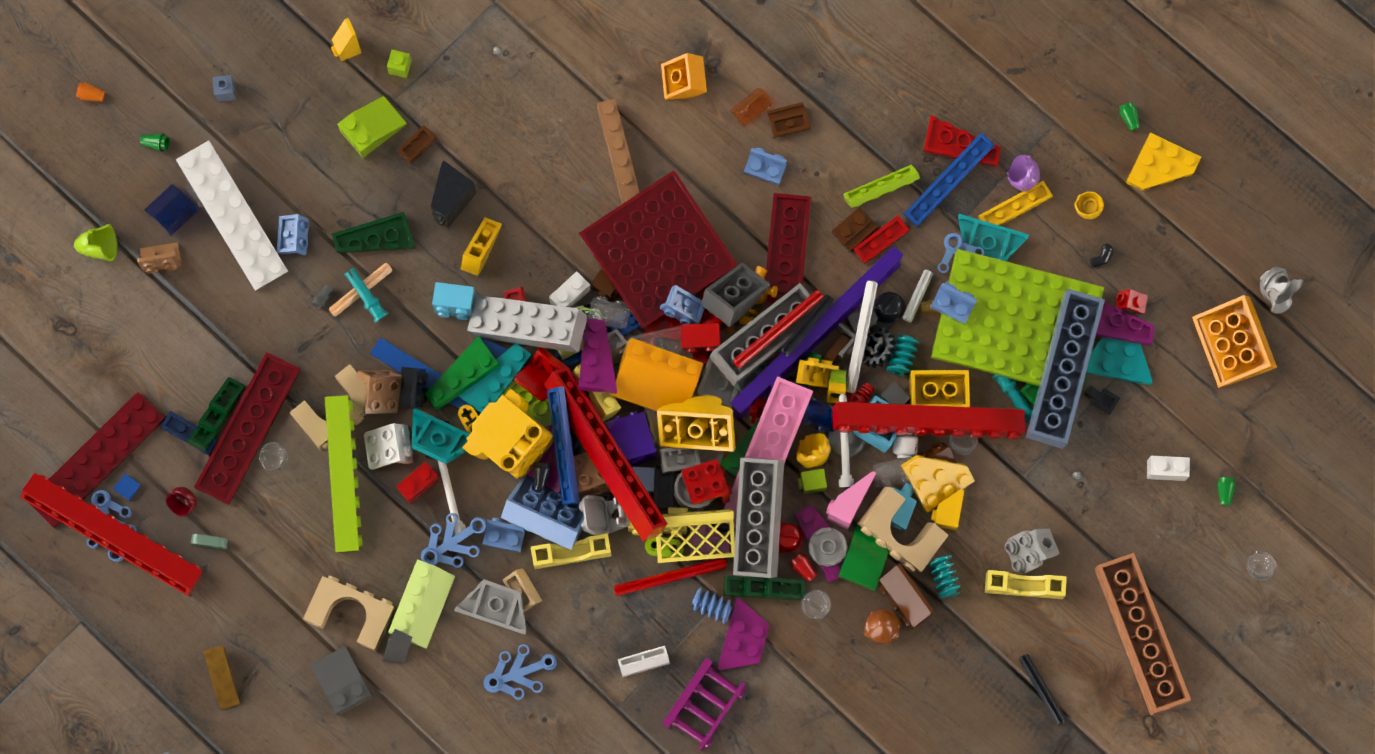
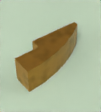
(221, 677)

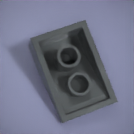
(734, 294)
(341, 681)

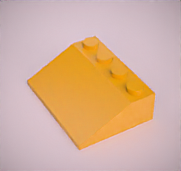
(1234, 341)
(655, 376)

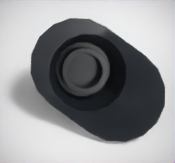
(889, 309)

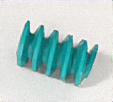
(902, 355)
(945, 578)

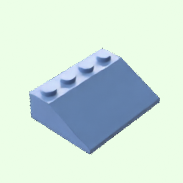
(543, 513)

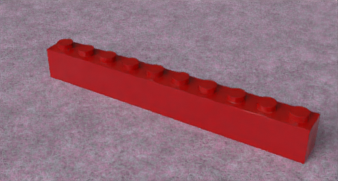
(928, 420)
(608, 457)
(111, 534)

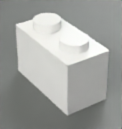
(570, 291)
(1168, 468)

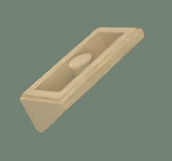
(520, 581)

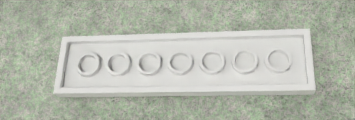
(232, 215)

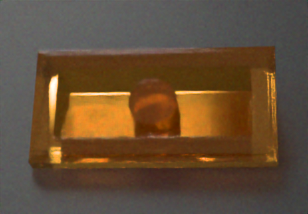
(751, 106)

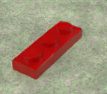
(881, 240)

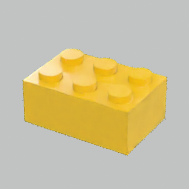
(939, 388)

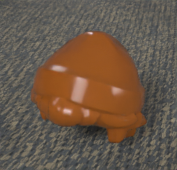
(882, 626)

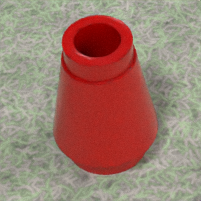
(803, 566)

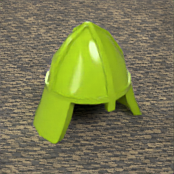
(98, 243)

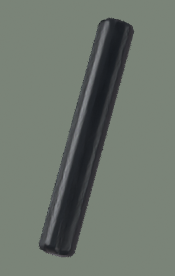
(806, 325)
(1042, 689)

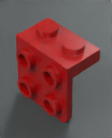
(537, 372)
(706, 482)

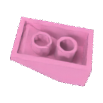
(844, 508)

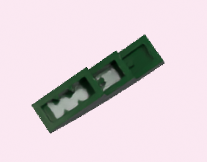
(216, 414)
(764, 588)

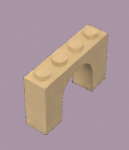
(315, 426)
(877, 523)
(331, 593)

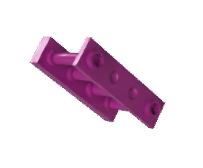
(696, 687)

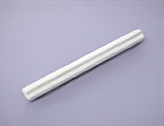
(861, 336)

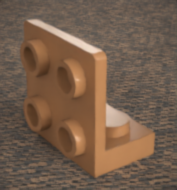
(160, 257)
(381, 391)
(588, 477)

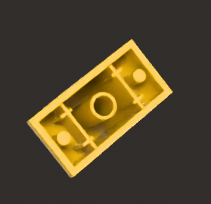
(697, 424)

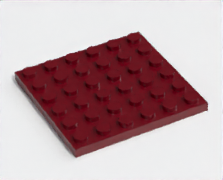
(657, 244)

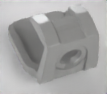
(599, 513)
(1028, 550)

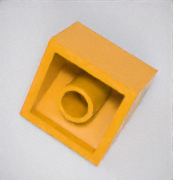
(684, 77)

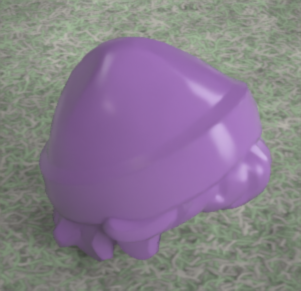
(1024, 173)

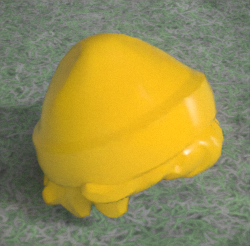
(813, 450)

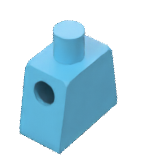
(902, 516)

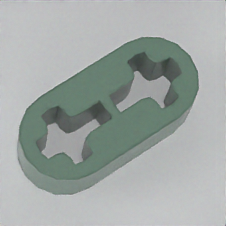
(209, 541)

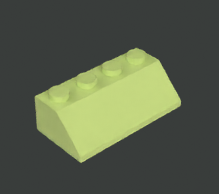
(422, 602)

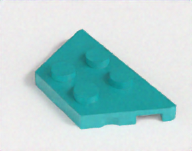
(994, 239)
(1119, 361)
(437, 437)

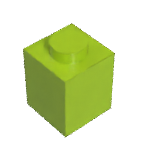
(399, 63)
(812, 481)

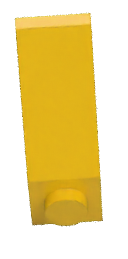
(345, 42)
(480, 246)

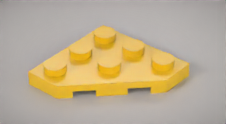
(1161, 163)
(935, 479)

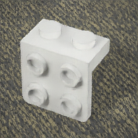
(388, 446)

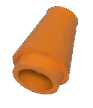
(89, 92)

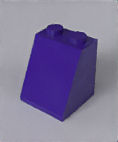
(633, 437)

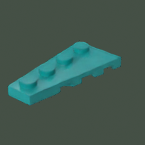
(494, 385)

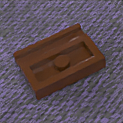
(788, 120)
(854, 229)

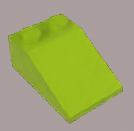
(371, 126)

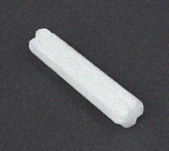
(917, 296)

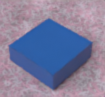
(127, 487)

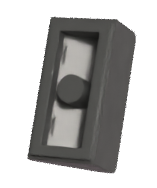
(397, 647)

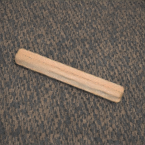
(352, 295)

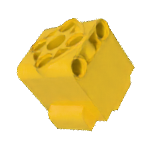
(509, 435)

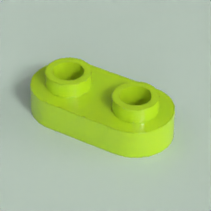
(666, 552)

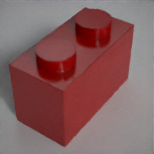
(700, 337)
(418, 482)

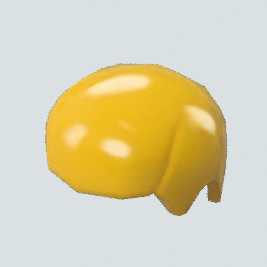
(1089, 205)

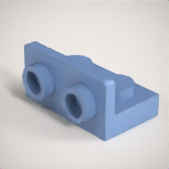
(765, 166)
(292, 234)
(953, 303)
(683, 306)
(503, 535)

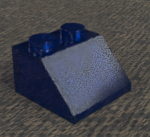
(171, 209)

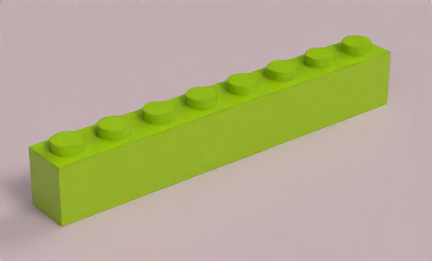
(342, 475)

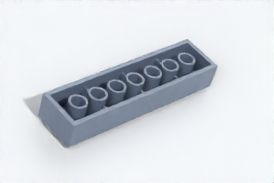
(1065, 368)

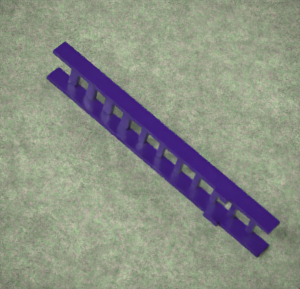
(825, 326)

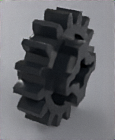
(878, 347)

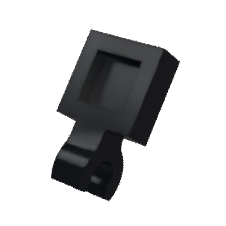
(1105, 399)

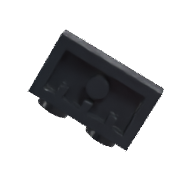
(412, 387)

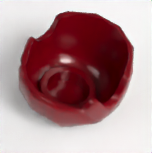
(181, 501)

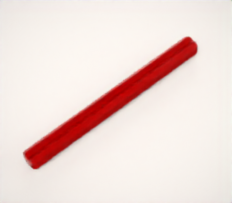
(778, 329)
(670, 576)

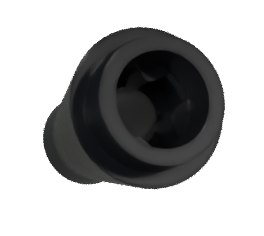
(541, 475)

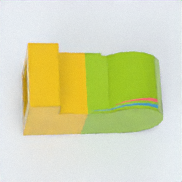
(836, 384)

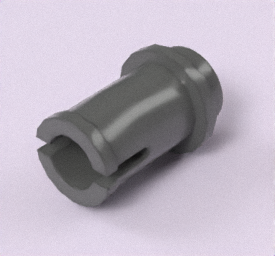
(322, 297)

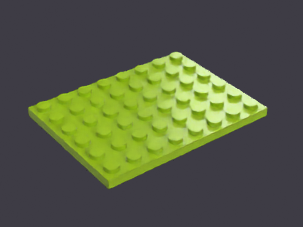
(1011, 318)

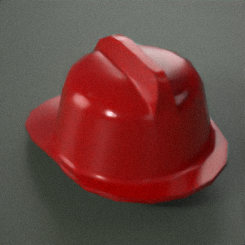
(791, 538)

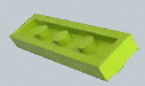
(881, 186)

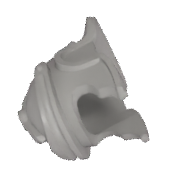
(1278, 289)

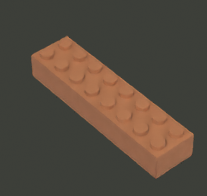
(1142, 634)

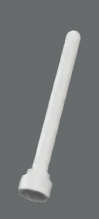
(846, 479)
(459, 526)

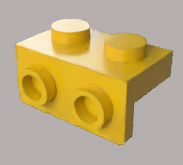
(815, 373)

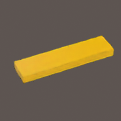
(1017, 205)

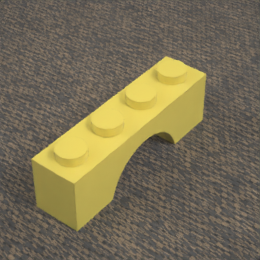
(583, 550)
(1031, 586)

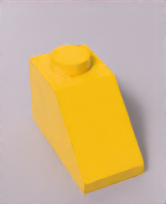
(948, 511)

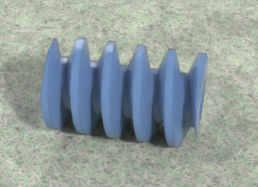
(712, 605)

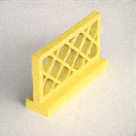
(697, 518)

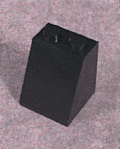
(451, 195)

